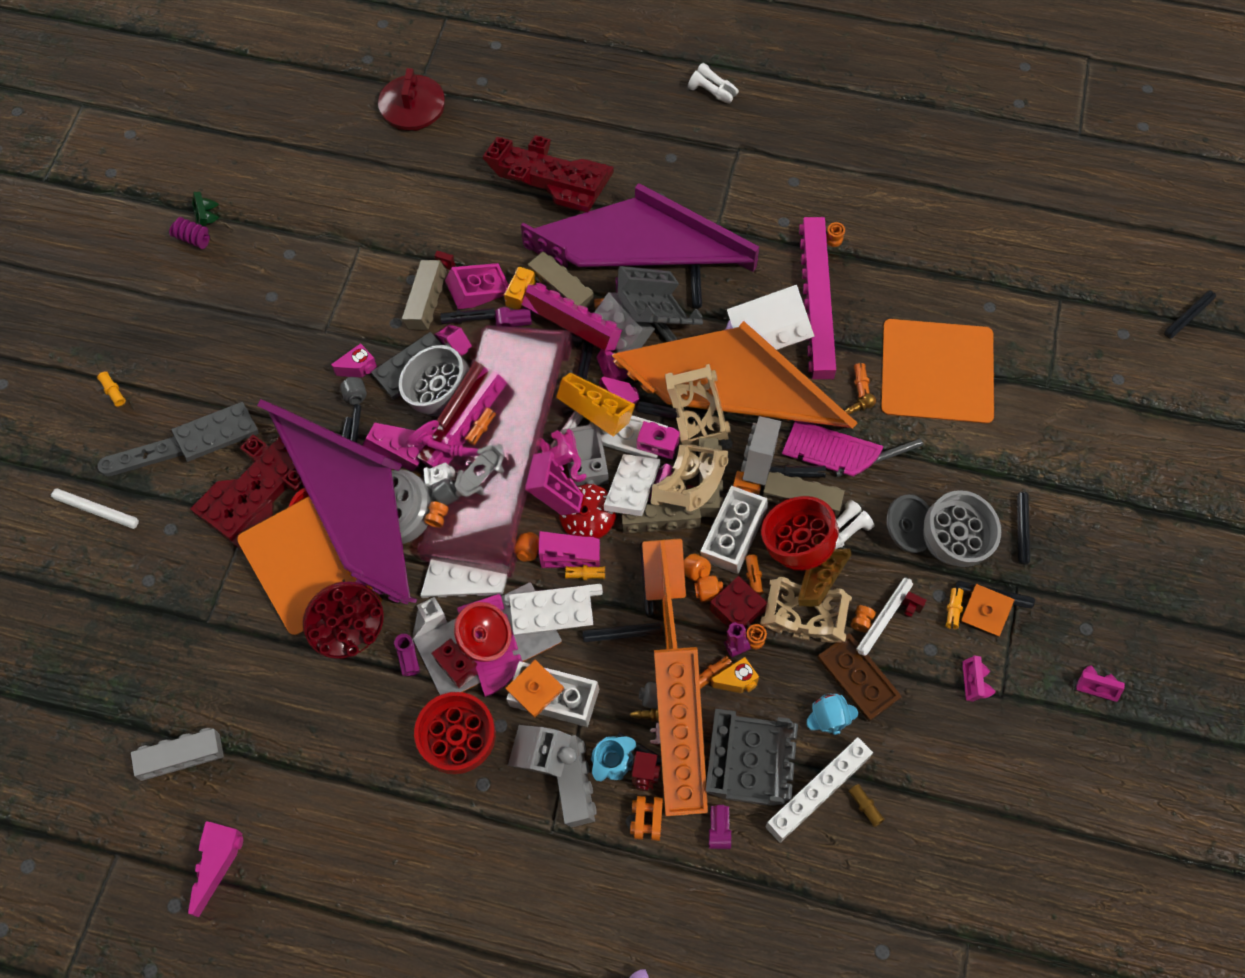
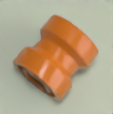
(835, 234)
(436, 514)
(863, 618)
(756, 641)

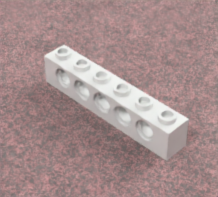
(818, 790)

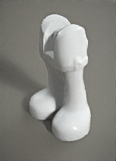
(724, 92)
(863, 521)

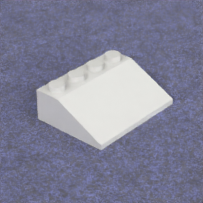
(775, 317)

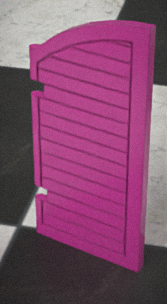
(831, 448)
(500, 672)

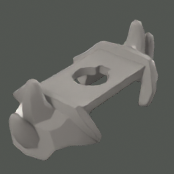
(468, 482)

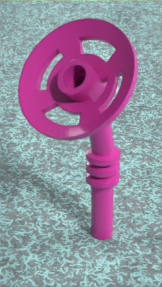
(424, 436)

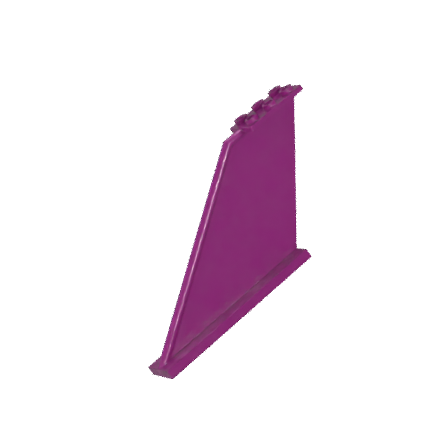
(640, 233)
(352, 498)

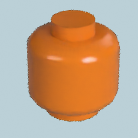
(527, 546)
(696, 567)
(708, 588)

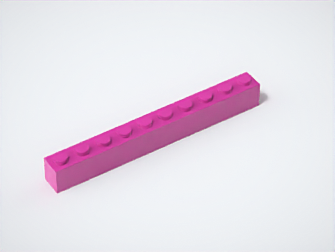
(817, 297)

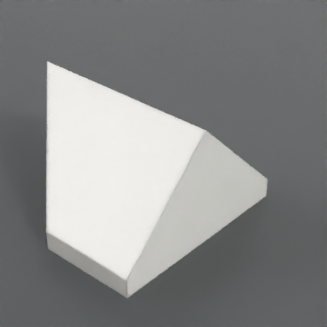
(428, 617)

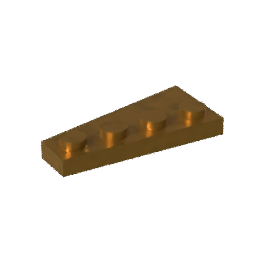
(821, 578)

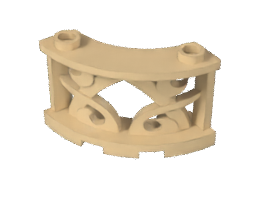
(676, 389)
(672, 488)
(780, 621)

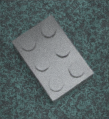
(633, 333)
(760, 450)

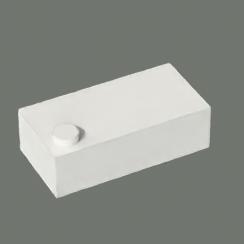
(734, 529)
(572, 704)

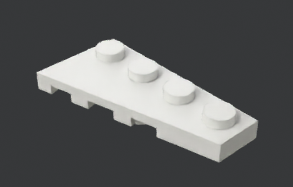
(451, 579)

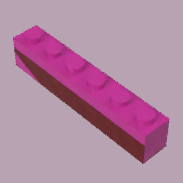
(572, 317)
(481, 395)

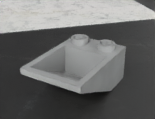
(592, 455)
(541, 750)

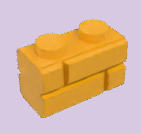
(517, 288)

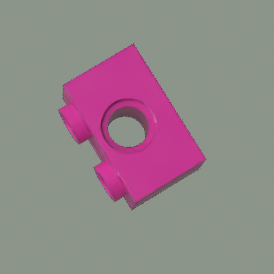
(665, 447)

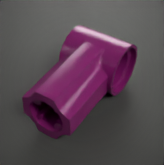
(512, 318)
(737, 640)
(407, 656)
(719, 833)

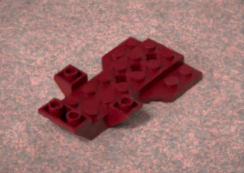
(570, 182)
(270, 471)

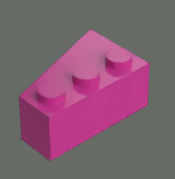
(391, 443)
(552, 486)
(568, 550)

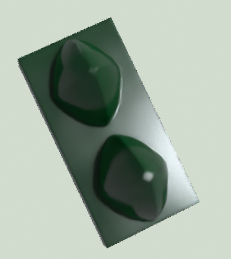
(200, 205)

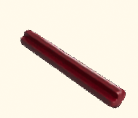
(460, 394)

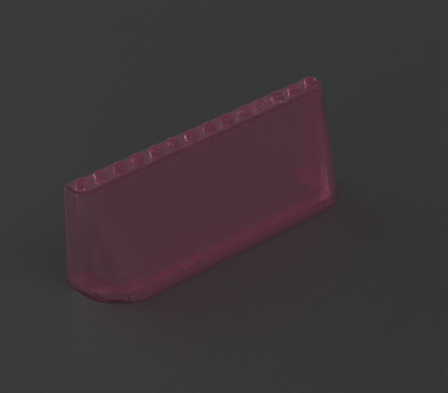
(484, 528)

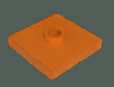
(987, 610)
(535, 688)

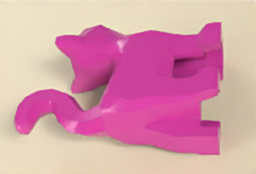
(565, 452)

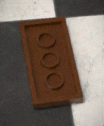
(859, 678)

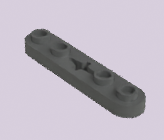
(134, 459)

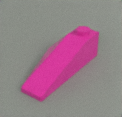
(219, 850)

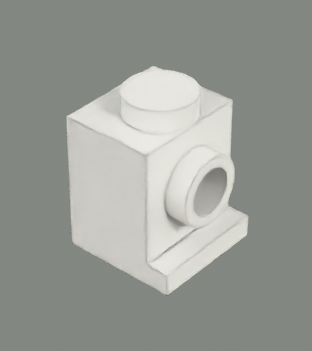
(438, 473)

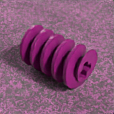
(190, 232)

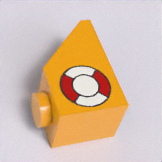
(736, 678)

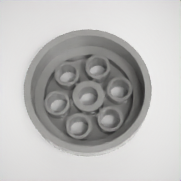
(432, 378)
(416, 505)
(971, 511)

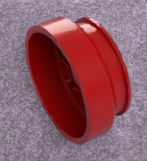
(800, 532)
(438, 713)

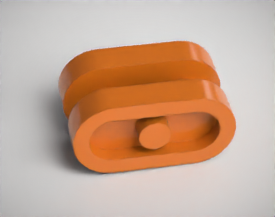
(638, 827)

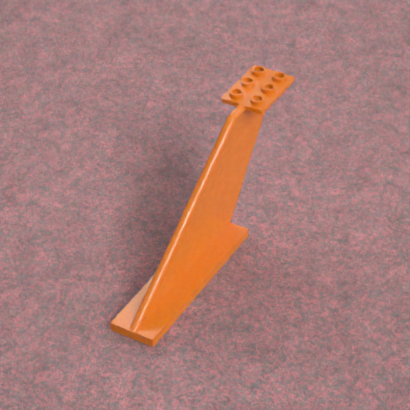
(749, 376)
(676, 687)

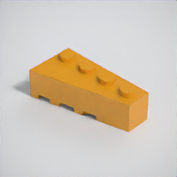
(595, 403)

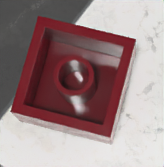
(738, 604)

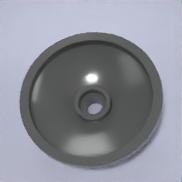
(906, 522)

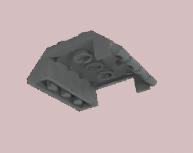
(650, 298)
(751, 759)

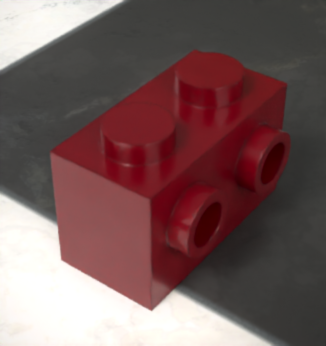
(455, 663)
(645, 771)

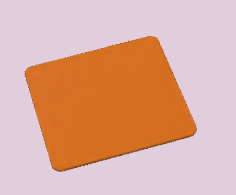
(938, 371)
(293, 560)

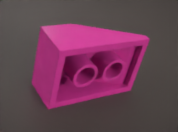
(476, 284)

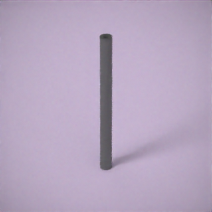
(890, 453)

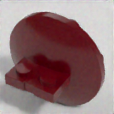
(411, 101)
(342, 619)

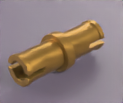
(866, 805)

